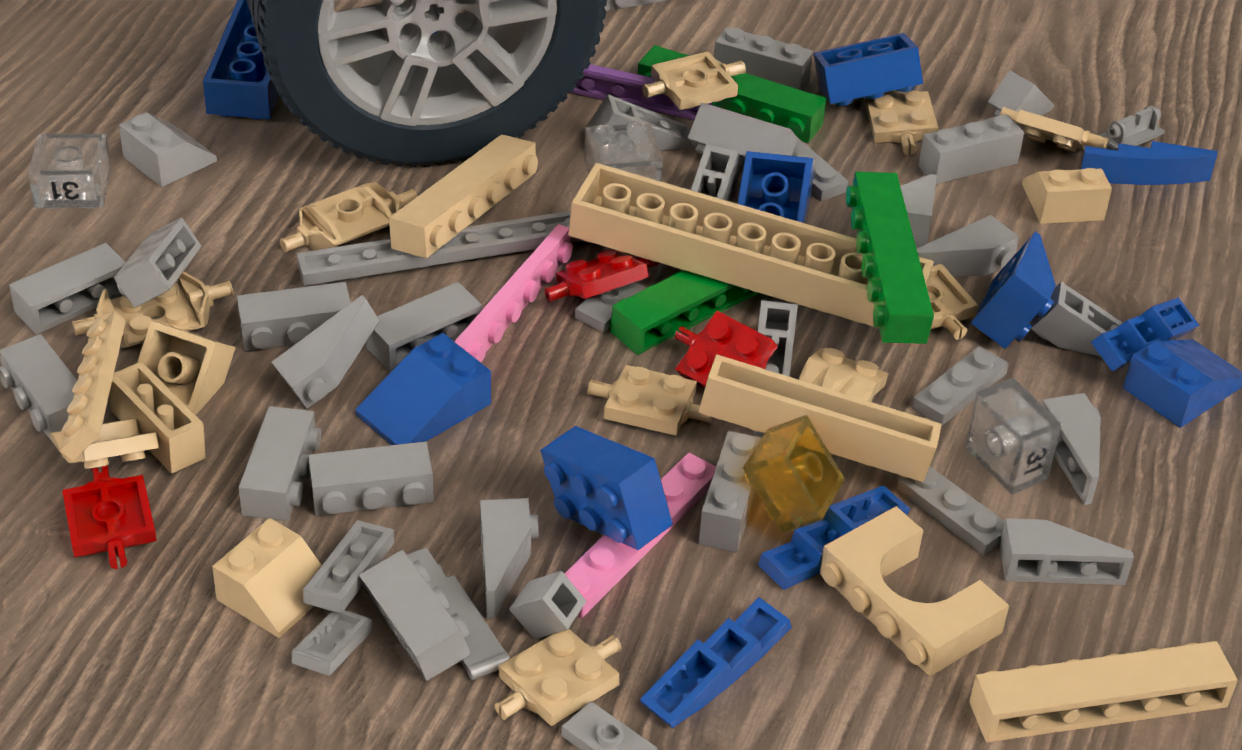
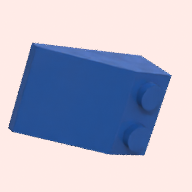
(777, 184)
(1017, 294)
(1180, 379)
(427, 393)

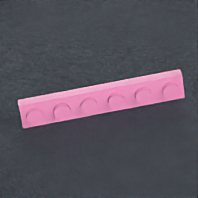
(516, 293)
(610, 561)

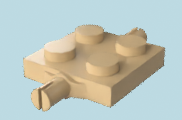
(694, 80)
(901, 118)
(1063, 134)
(949, 302)
(649, 400)
(558, 676)

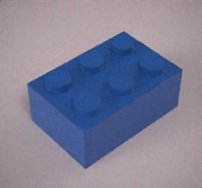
(868, 69)
(606, 487)

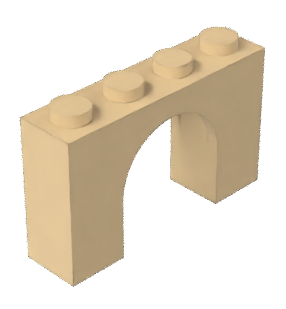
(926, 632)

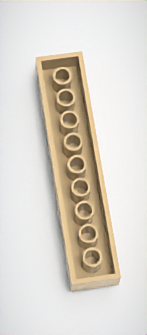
(724, 242)

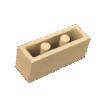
(144, 397)

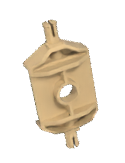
(329, 225)
(182, 307)

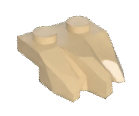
(835, 372)
(115, 439)

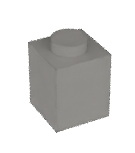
(548, 605)

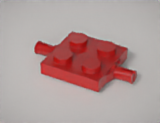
(599, 275)
(725, 338)
(109, 516)

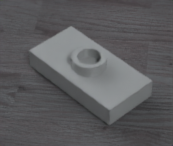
(598, 309)
(331, 642)
(598, 730)

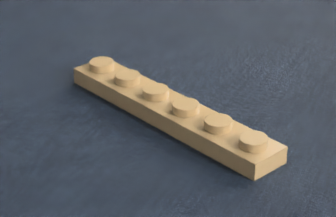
(93, 385)

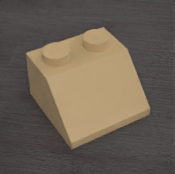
(1068, 195)
(186, 363)
(267, 577)

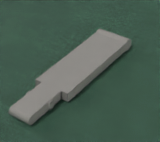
(482, 643)

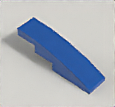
(1151, 166)
(1158, 323)
(803, 555)
(716, 664)

